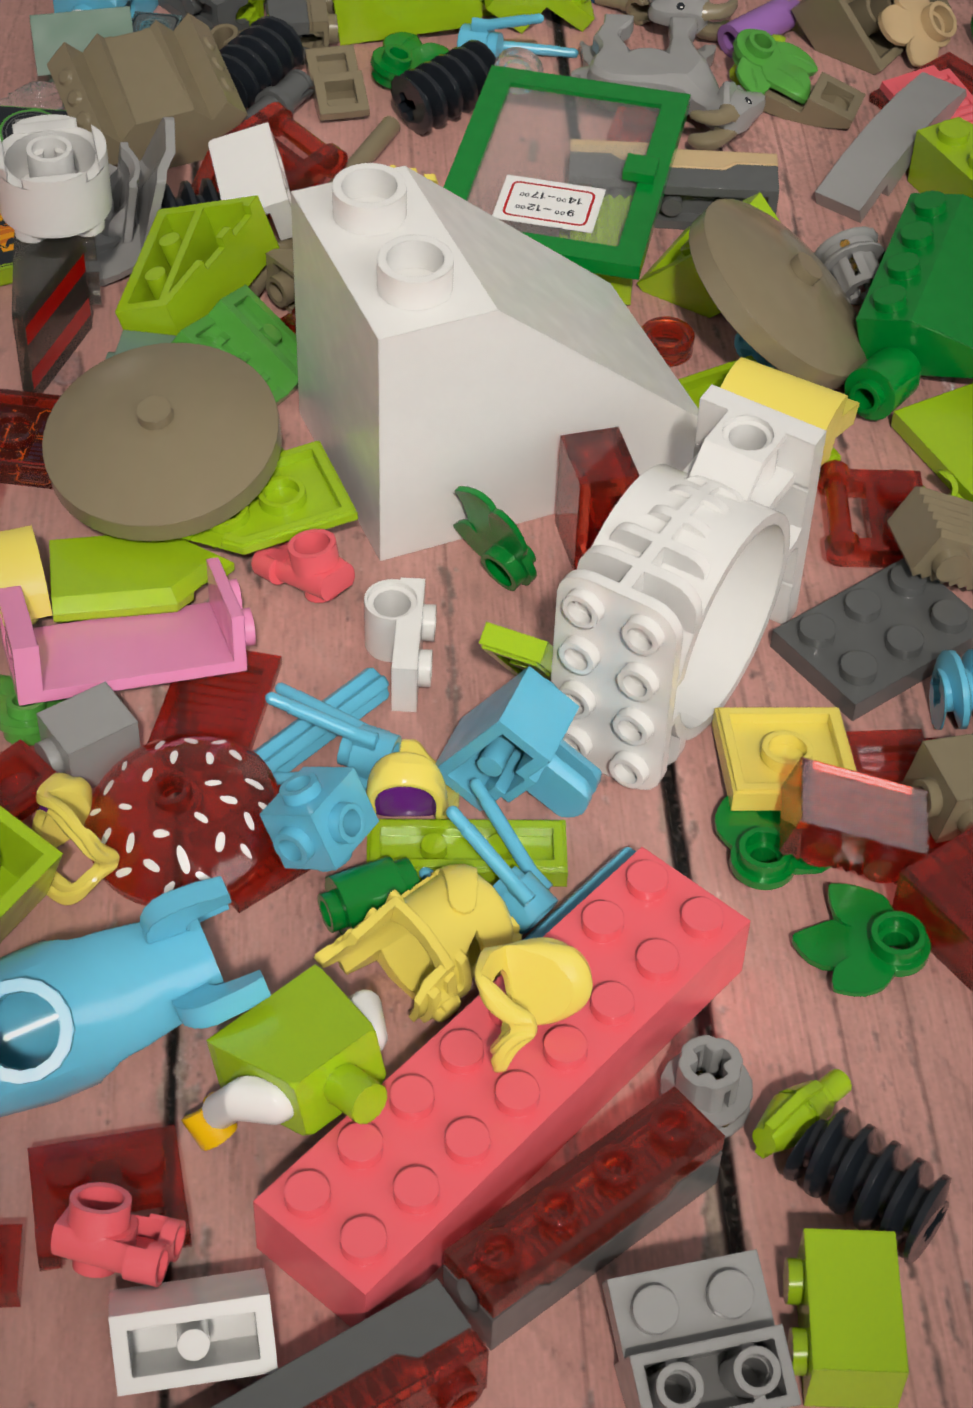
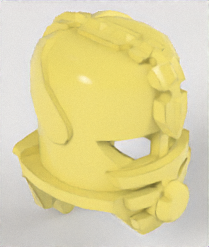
(429, 938)

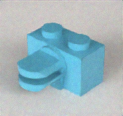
(519, 746)

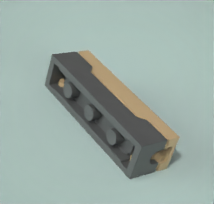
(708, 175)

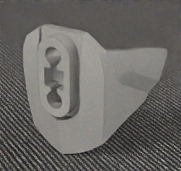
(136, 197)

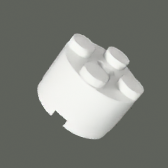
(54, 179)

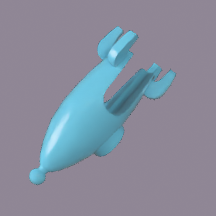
(101, 997)

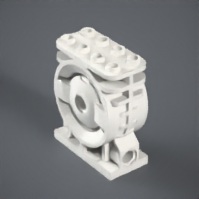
(685, 587)

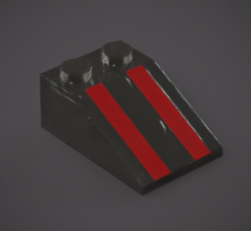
(52, 304)

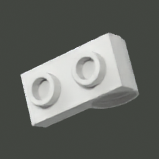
(395, 632)

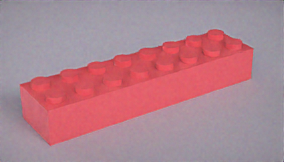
(385, 1198)

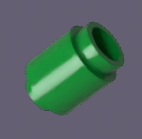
(884, 382)
(359, 889)

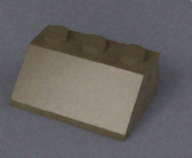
(849, 31)

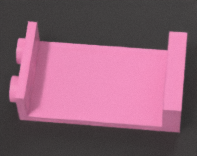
(128, 650)

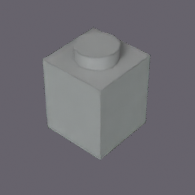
(87, 734)

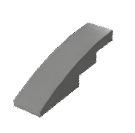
(886, 146)

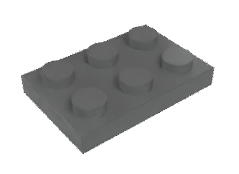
(875, 638)

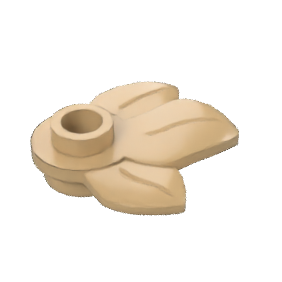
(918, 26)

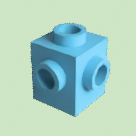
(319, 818)

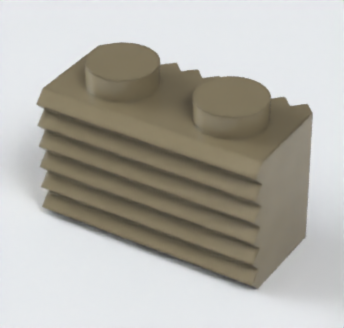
(935, 536)

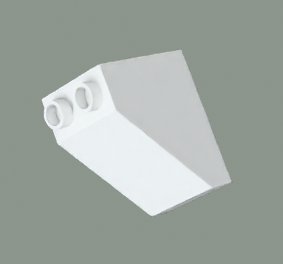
(459, 357)

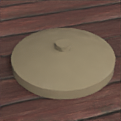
(776, 293)
(162, 441)

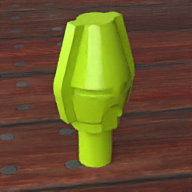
(796, 1110)

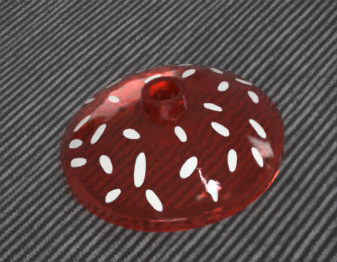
(192, 837)

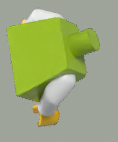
(296, 1062)

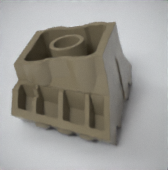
(146, 75)

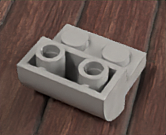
(700, 1337)

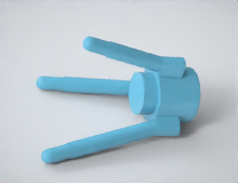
(484, 31)
(360, 743)
(522, 889)

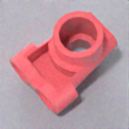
(307, 563)
(108, 1239)

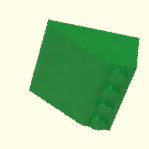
(925, 287)

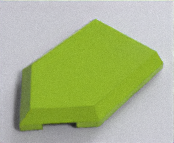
(297, 498)
(125, 577)

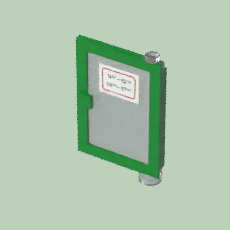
(570, 160)

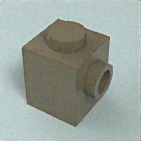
(946, 772)

